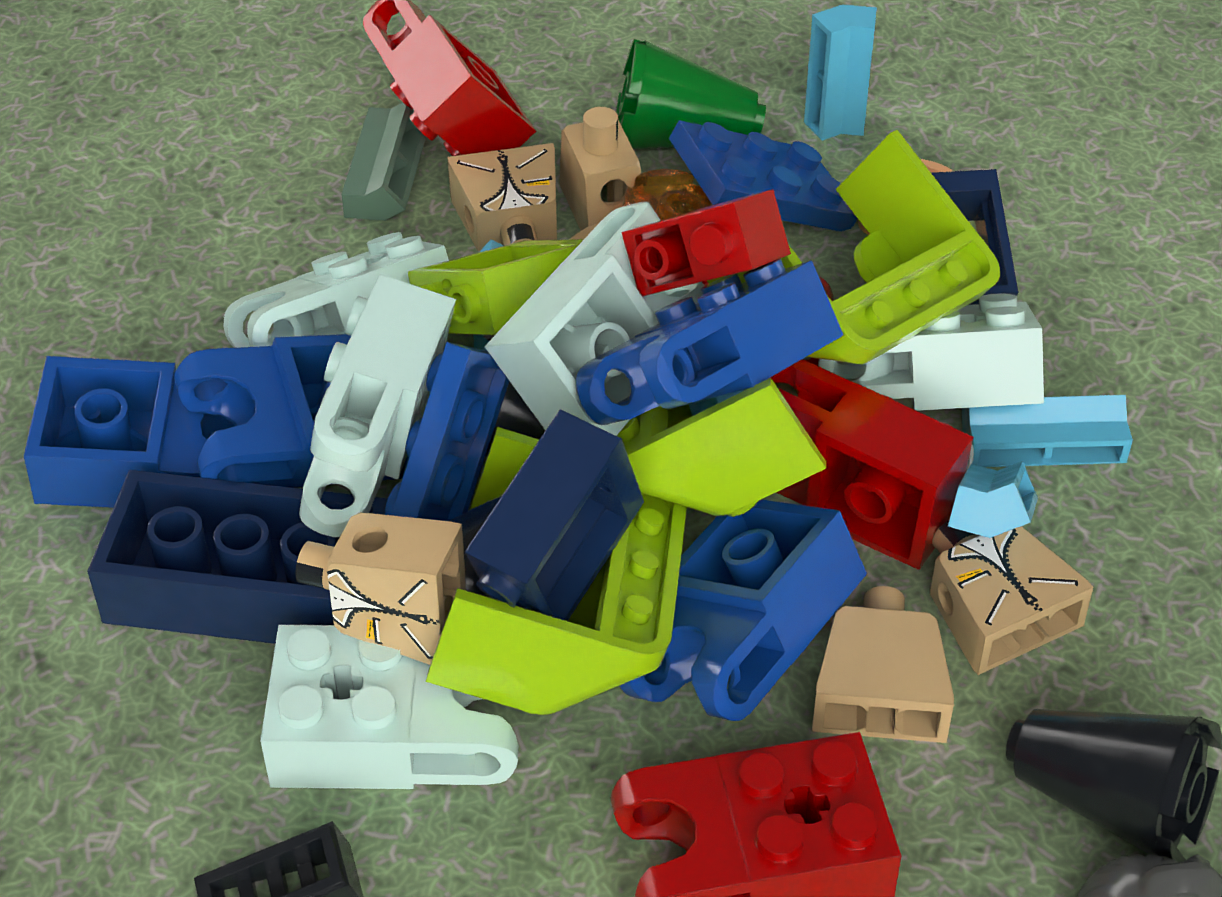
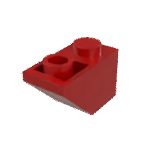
(707, 243)

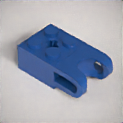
(716, 346)
(269, 398)
(108, 419)
(752, 603)

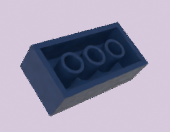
(209, 557)

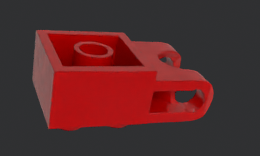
(446, 83)
(884, 462)
(765, 823)

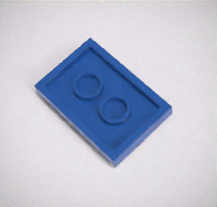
(741, 165)
(452, 435)

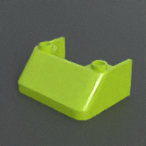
(915, 261)
(722, 455)
(556, 663)

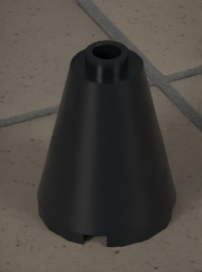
(1122, 771)

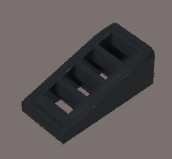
(298, 854)

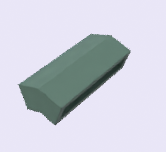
(383, 165)

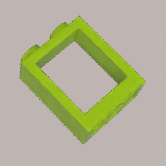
(493, 282)

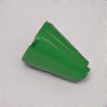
(669, 88)

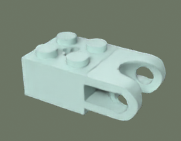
(324, 298)
(579, 315)
(962, 361)
(373, 396)
(369, 720)

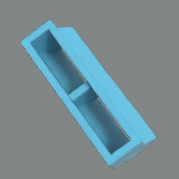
(839, 70)
(1050, 433)
(993, 500)

